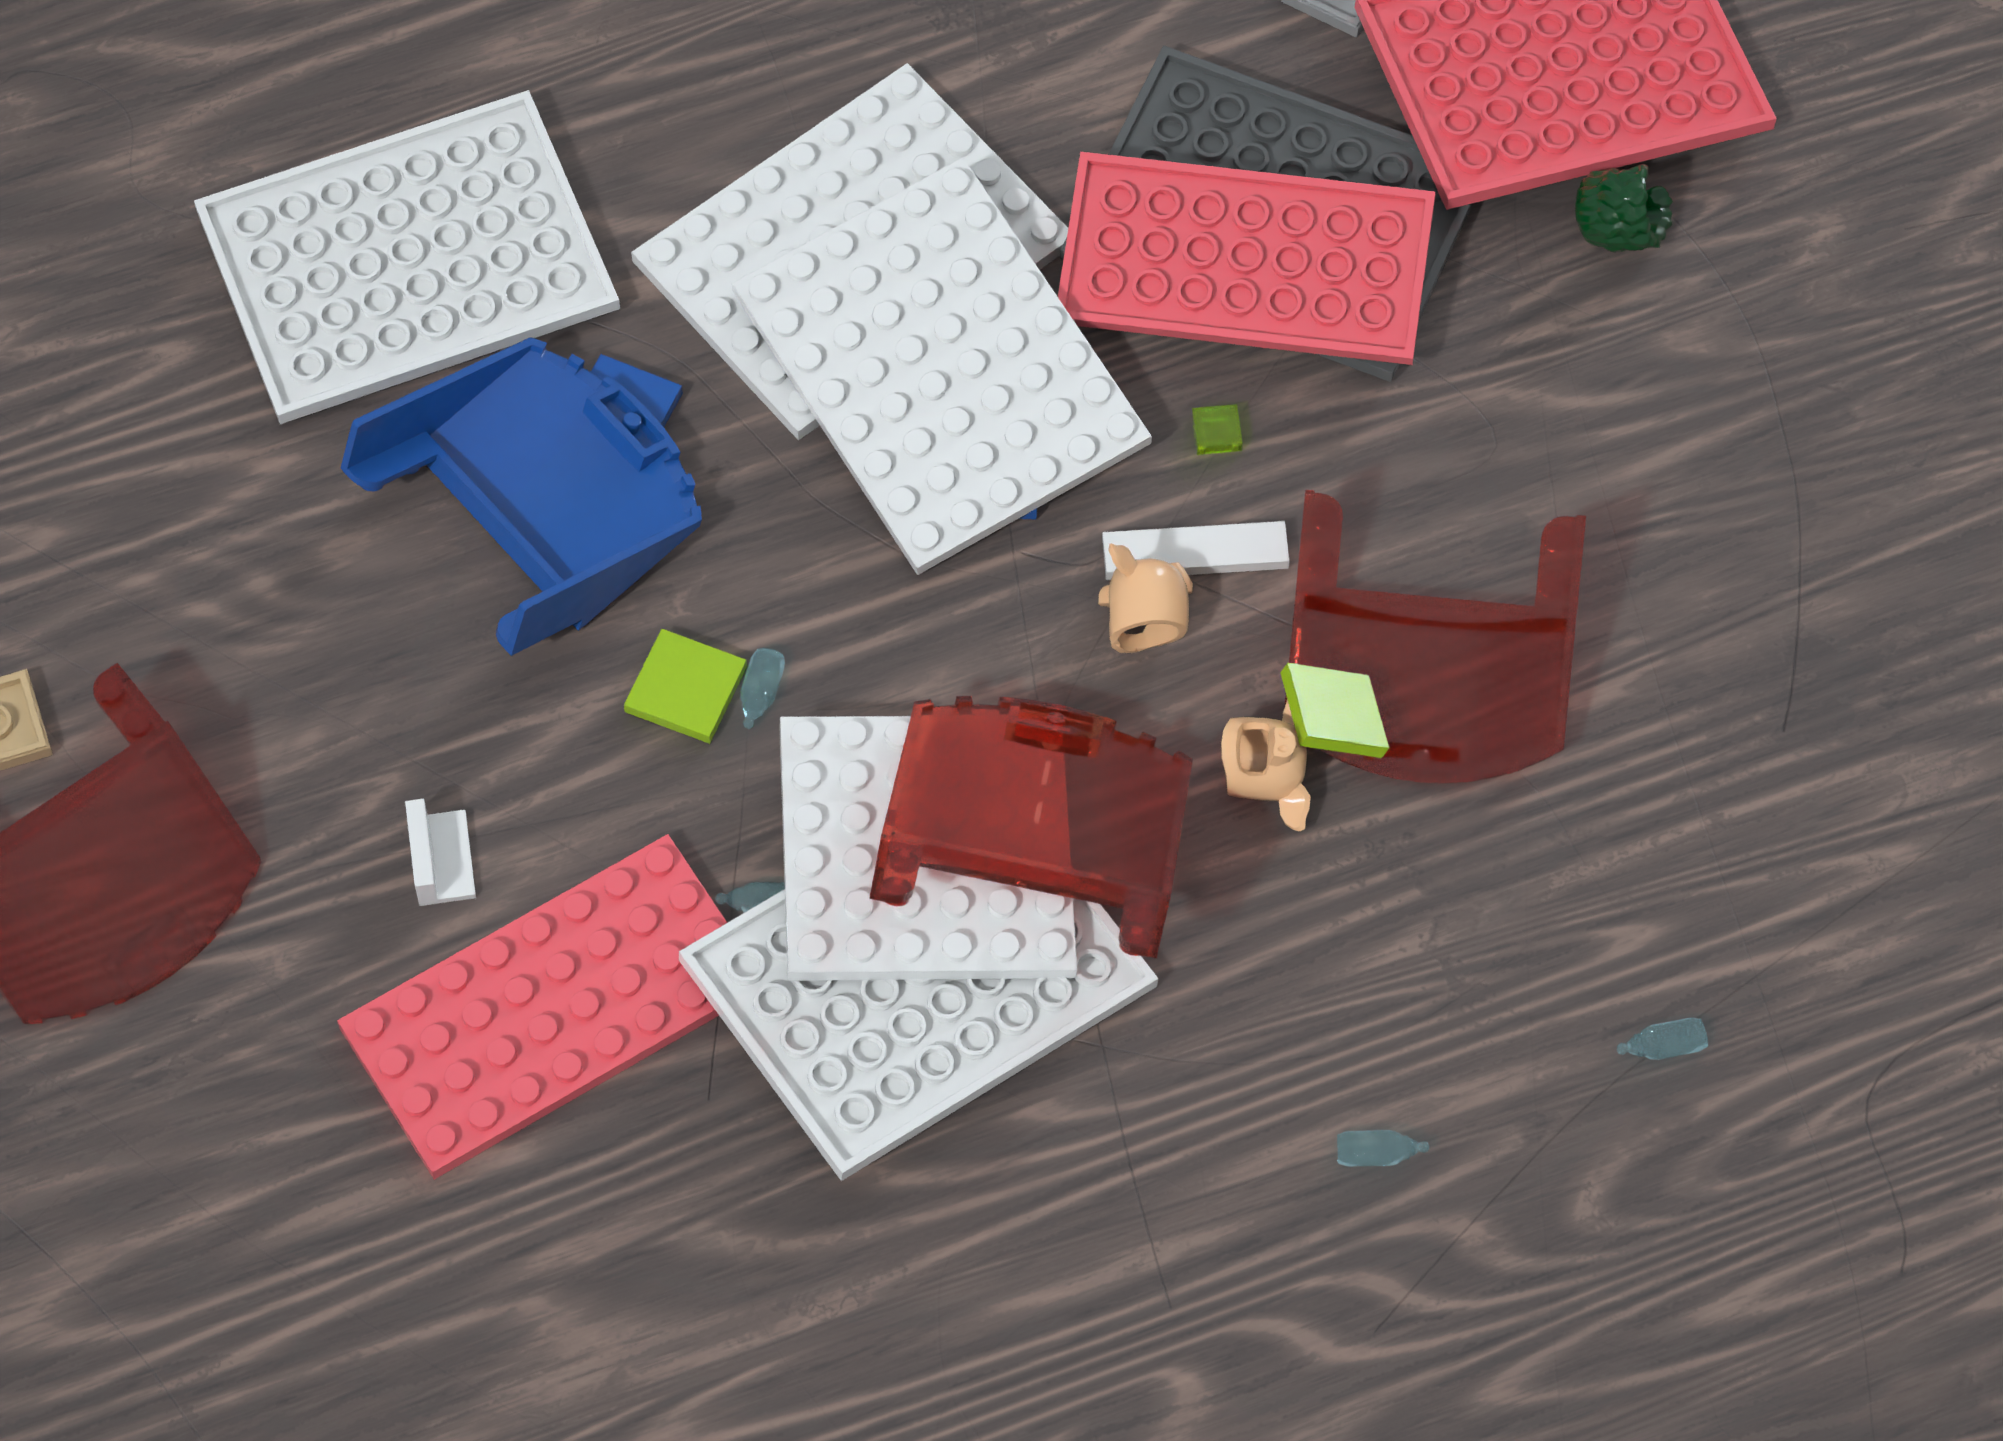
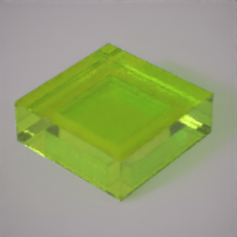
(1217, 429)

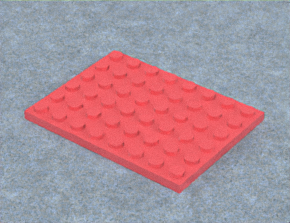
(1559, 87)

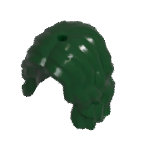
(1620, 212)

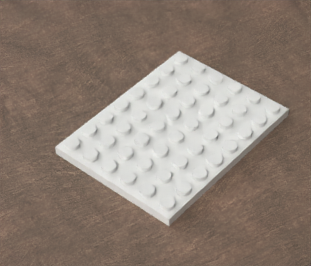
(808, 187)
(405, 256)
(941, 365)
(892, 1057)

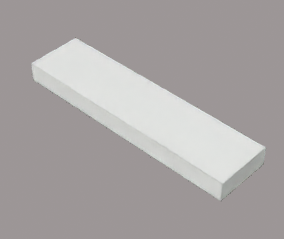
(1207, 547)

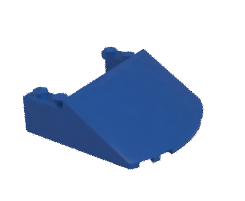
(550, 466)

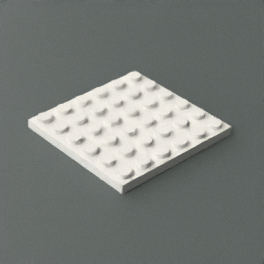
(953, 927)

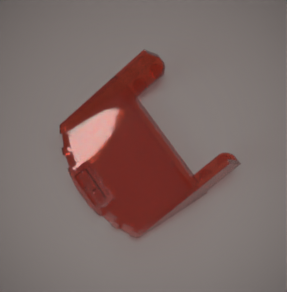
(1455, 680)
(1038, 805)
(117, 872)

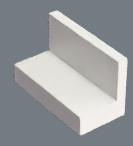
(440, 854)

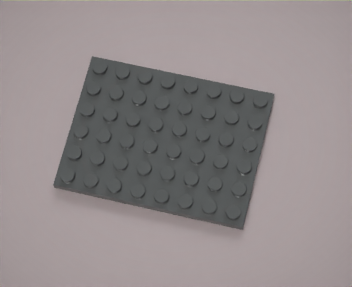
(1233, 121)

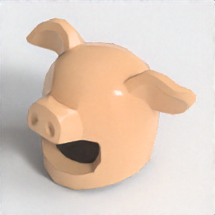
(1148, 595)
(1267, 764)

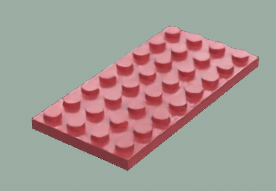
(1246, 257)
(539, 1008)

